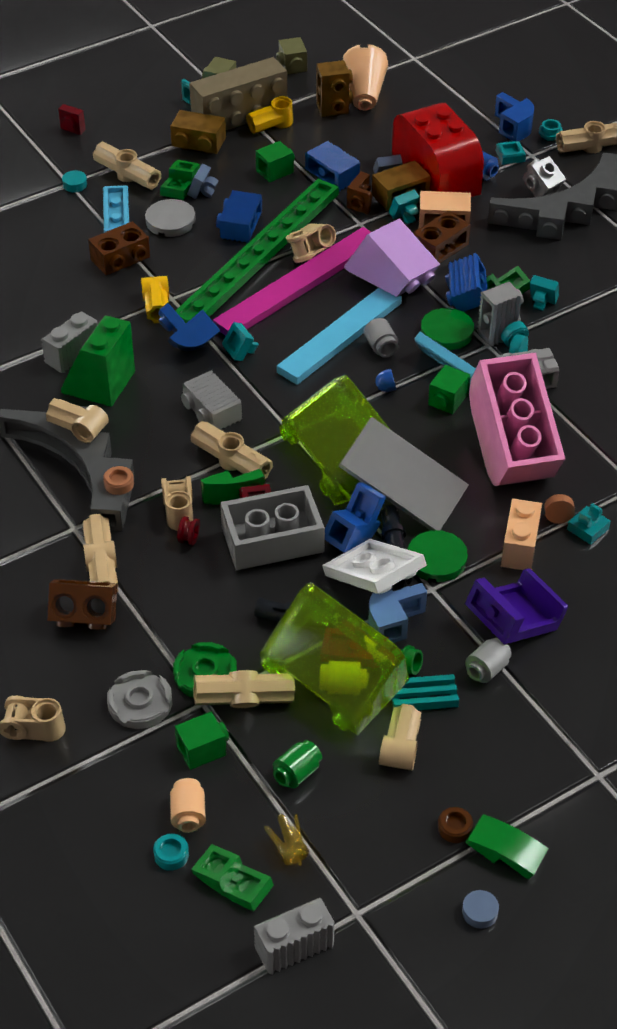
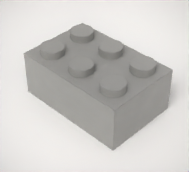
(272, 527)

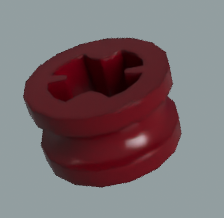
(188, 530)

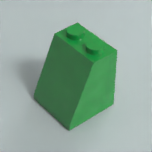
(103, 363)

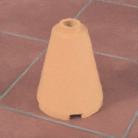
(368, 72)

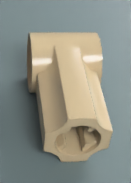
(82, 422)
(400, 743)

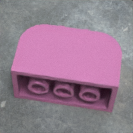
(514, 420)

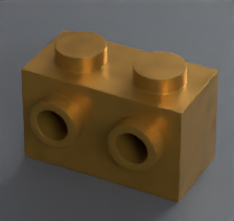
(333, 88)
(198, 131)
(399, 181)

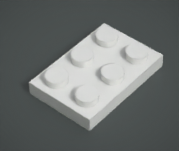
(374, 566)

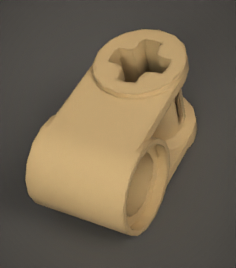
(311, 241)
(177, 500)
(33, 718)

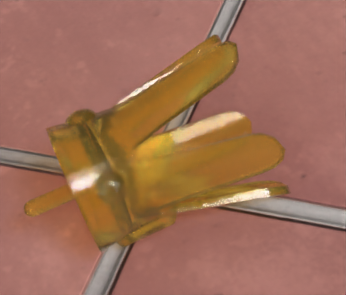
(294, 848)

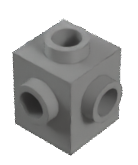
(543, 177)

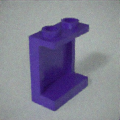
(518, 608)

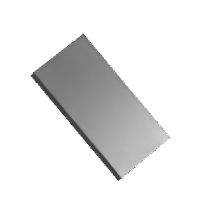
(403, 475)

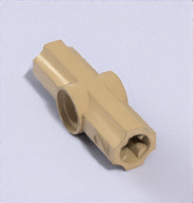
(589, 138)
(127, 165)
(229, 449)
(99, 550)
(243, 689)

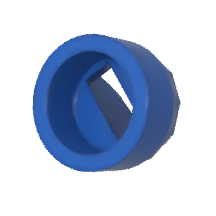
(385, 381)

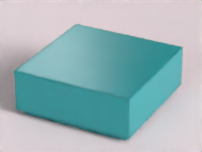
(510, 152)

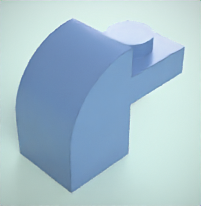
(391, 610)

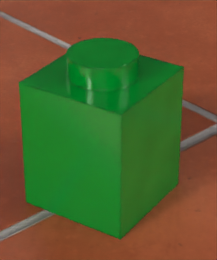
(275, 161)
(448, 389)
(201, 740)

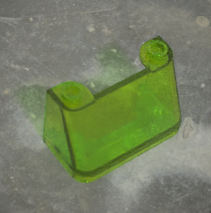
(327, 429)
(336, 658)

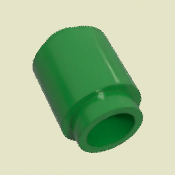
(297, 764)

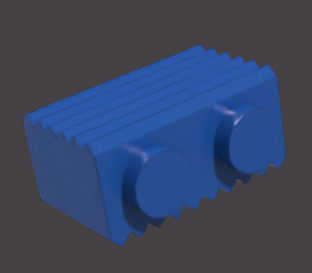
(332, 164)
(239, 216)
(465, 282)

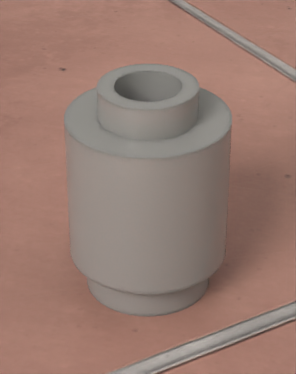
(381, 337)
(488, 660)

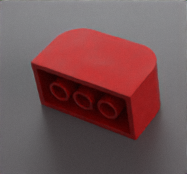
(442, 147)

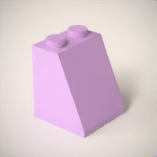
(393, 260)

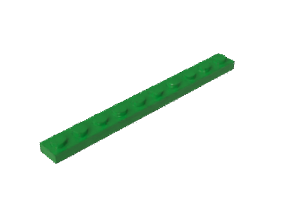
(258, 251)

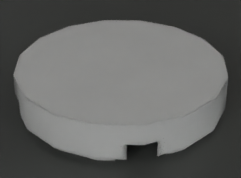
(170, 217)
(139, 699)

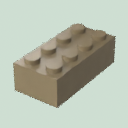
(239, 91)

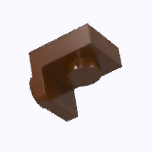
(359, 193)

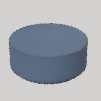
(480, 909)

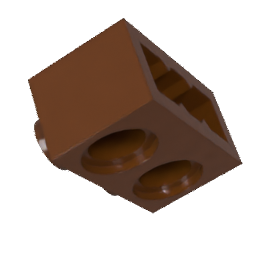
(444, 235)
(119, 248)
(82, 594)

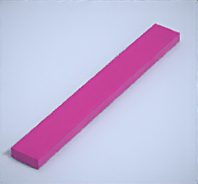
(292, 284)

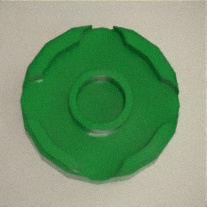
(448, 327)
(443, 554)
(201, 659)

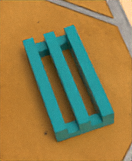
(425, 687)

